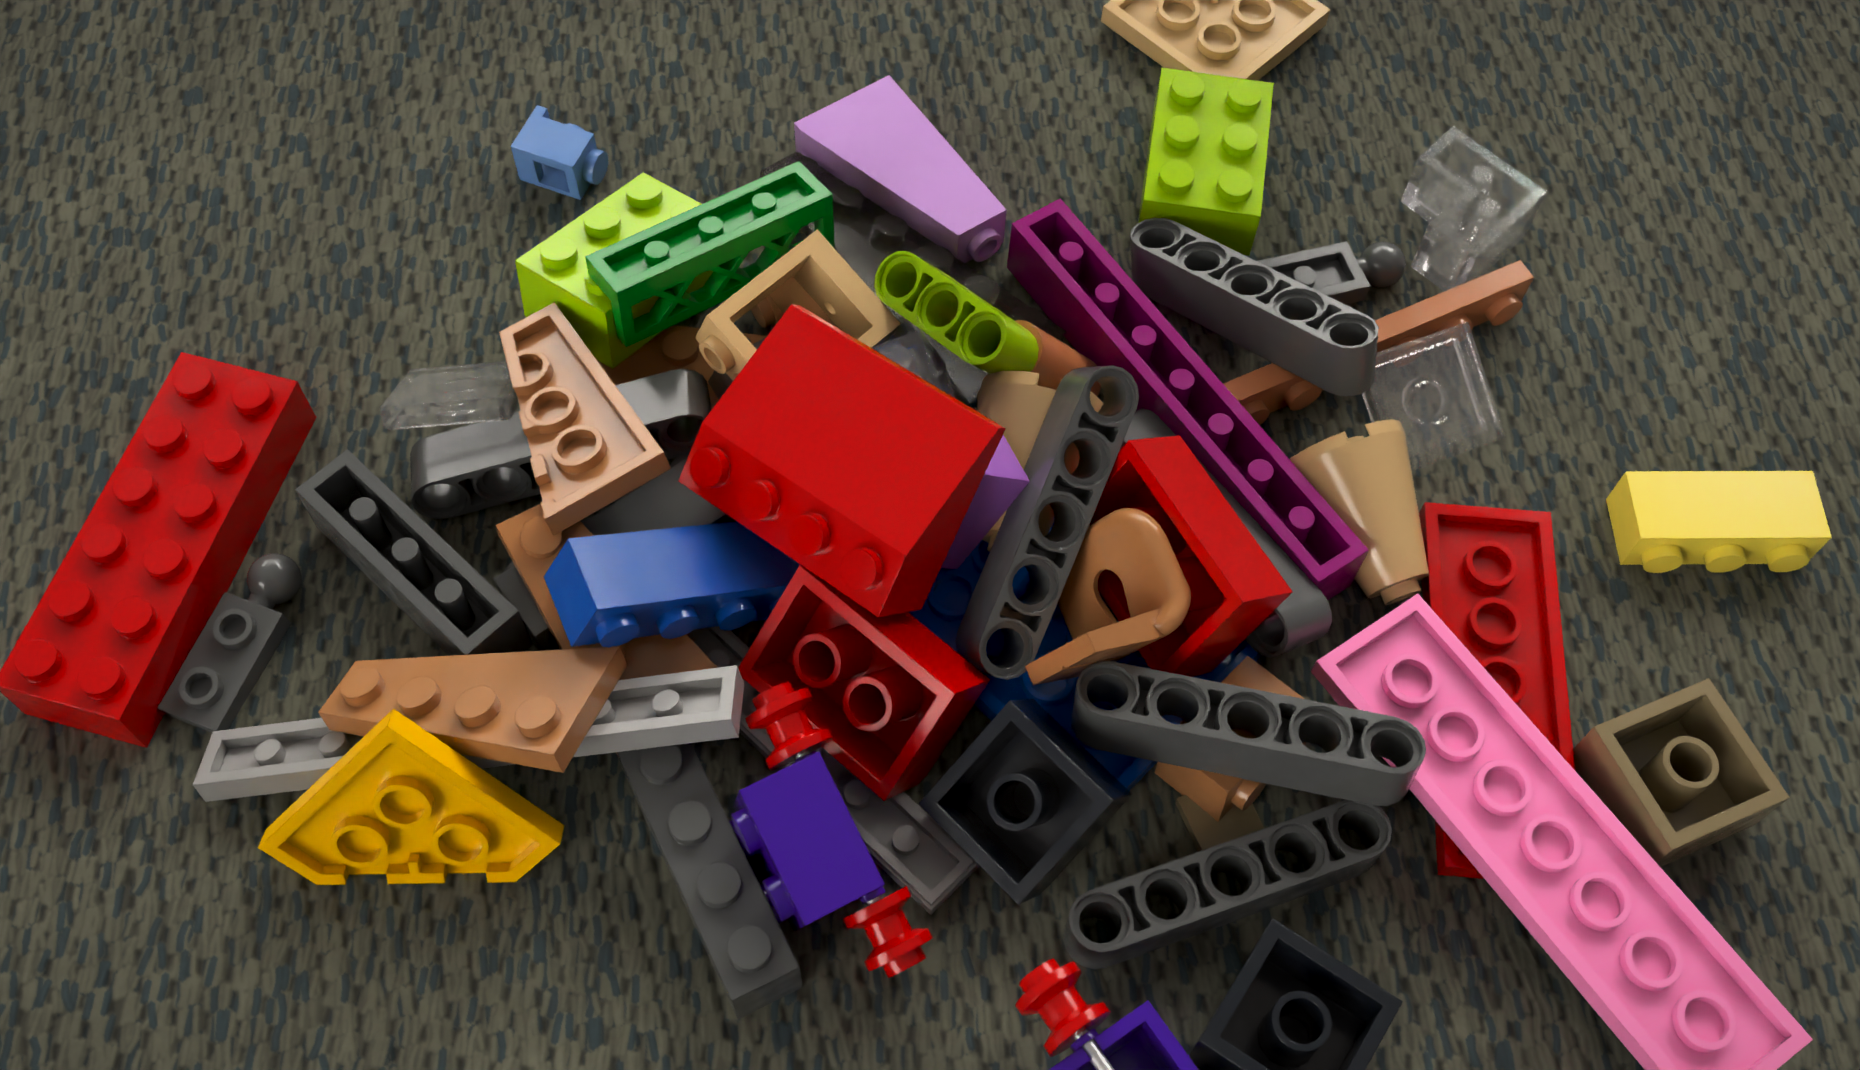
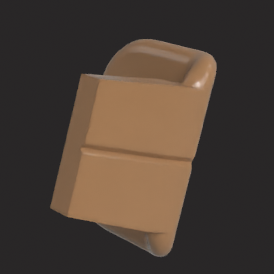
(1153, 585)

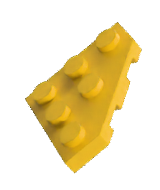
(405, 804)

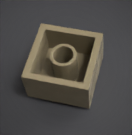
(1679, 772)

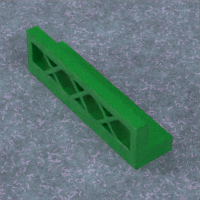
(708, 238)

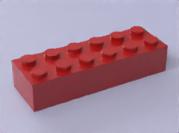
(158, 549)

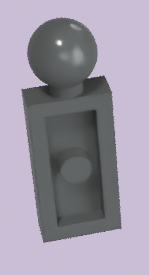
(1337, 271)
(234, 647)

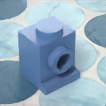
(558, 155)

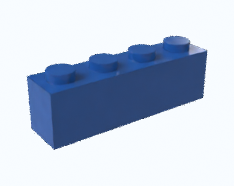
(665, 582)

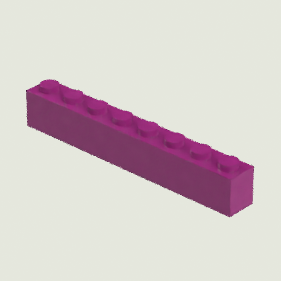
(1120, 327)

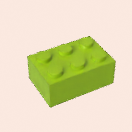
(1208, 155)
(559, 270)

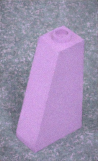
(906, 167)

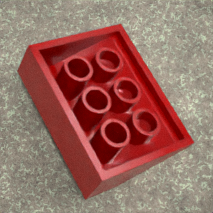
(843, 462)

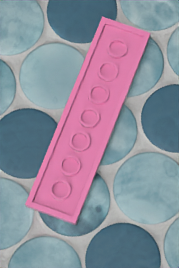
(1561, 855)

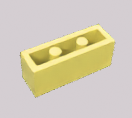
(1717, 519)

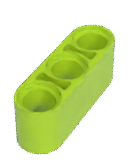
(954, 315)

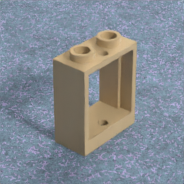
(823, 277)

